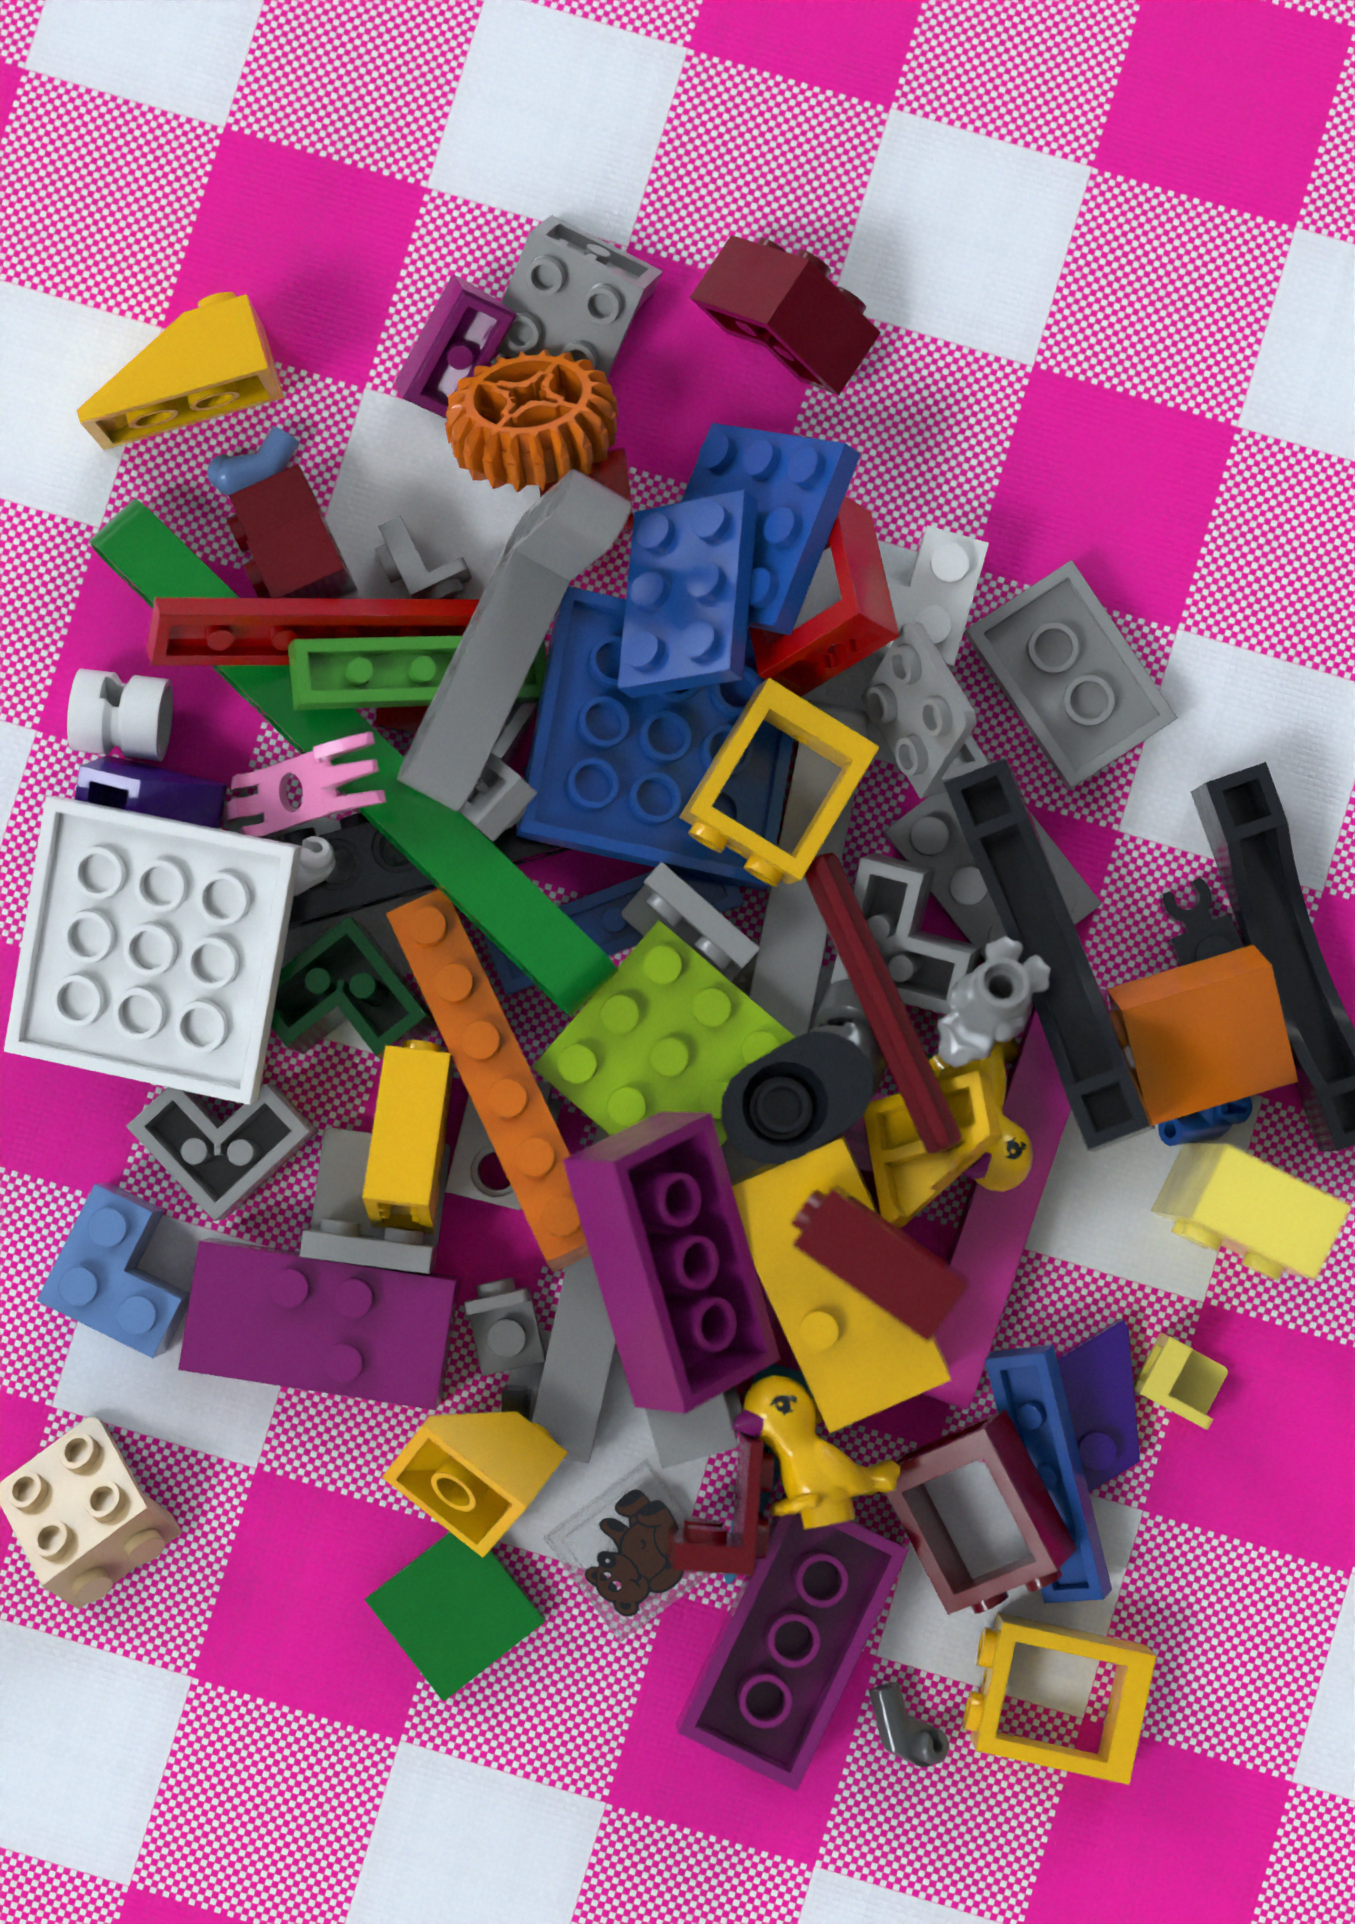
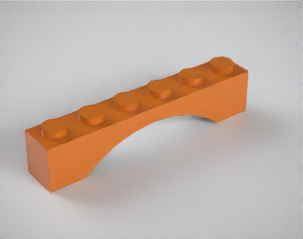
(493, 1071)

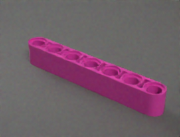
(997, 1222)

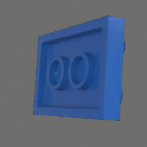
(688, 594)

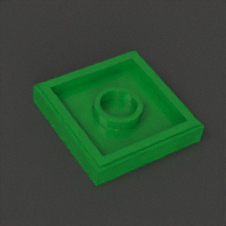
(454, 1612)

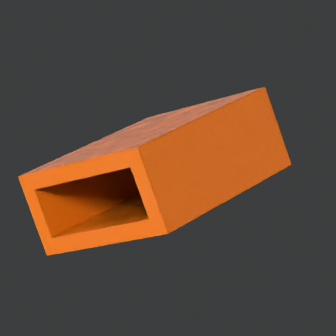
(1204, 1033)

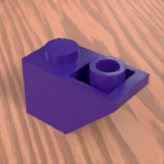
(151, 791)

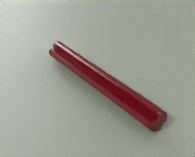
(882, 1005)

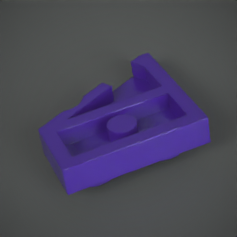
(1102, 1402)

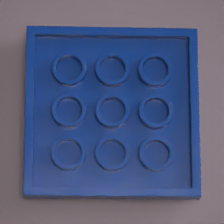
(624, 767)

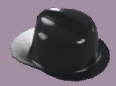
(797, 1097)

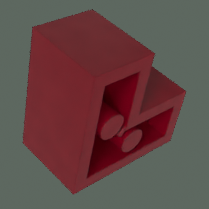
(788, 309)
(288, 540)

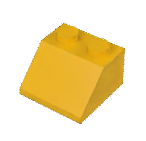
(476, 1472)

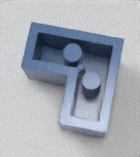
(99, 1274)

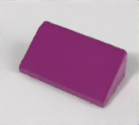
(456, 338)

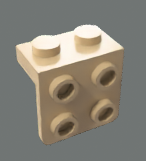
(83, 1515)

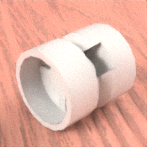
(120, 714)

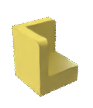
(1180, 1379)

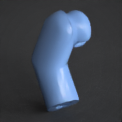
(241, 471)

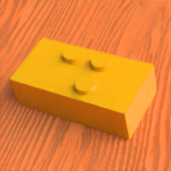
(844, 1343)

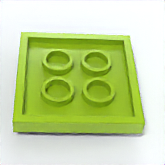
(659, 1038)

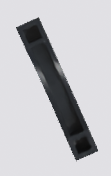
(1264, 890)
(1036, 915)

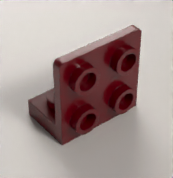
(709, 1546)

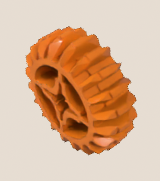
(531, 419)

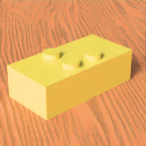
(1251, 1209)

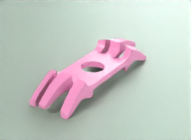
(318, 783)

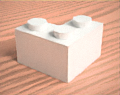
(939, 589)

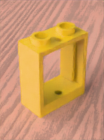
(812, 729)
(1124, 1710)

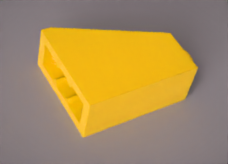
(409, 1137)

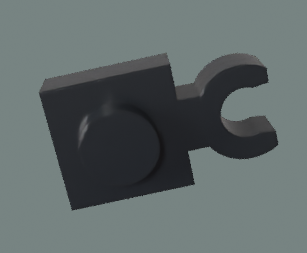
(1201, 935)

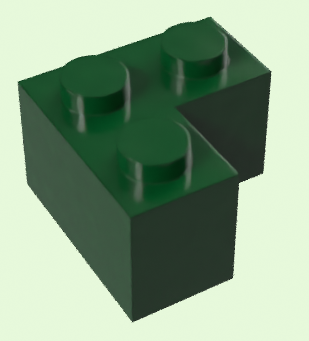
(352, 980)

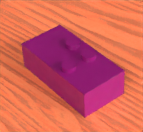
(672, 1260)
(319, 1324)
(790, 1645)

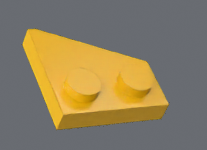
(902, 1169)

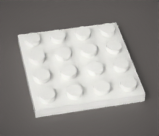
(152, 949)

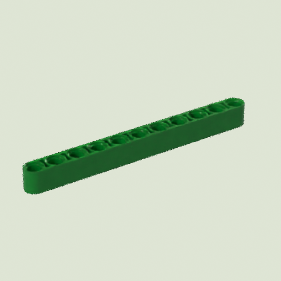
(430, 835)

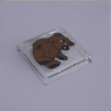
(620, 1550)

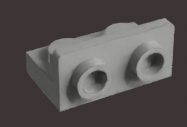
(692, 919)

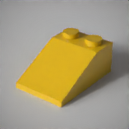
(192, 372)

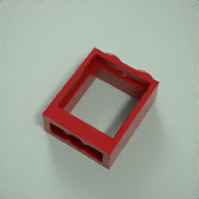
(856, 623)

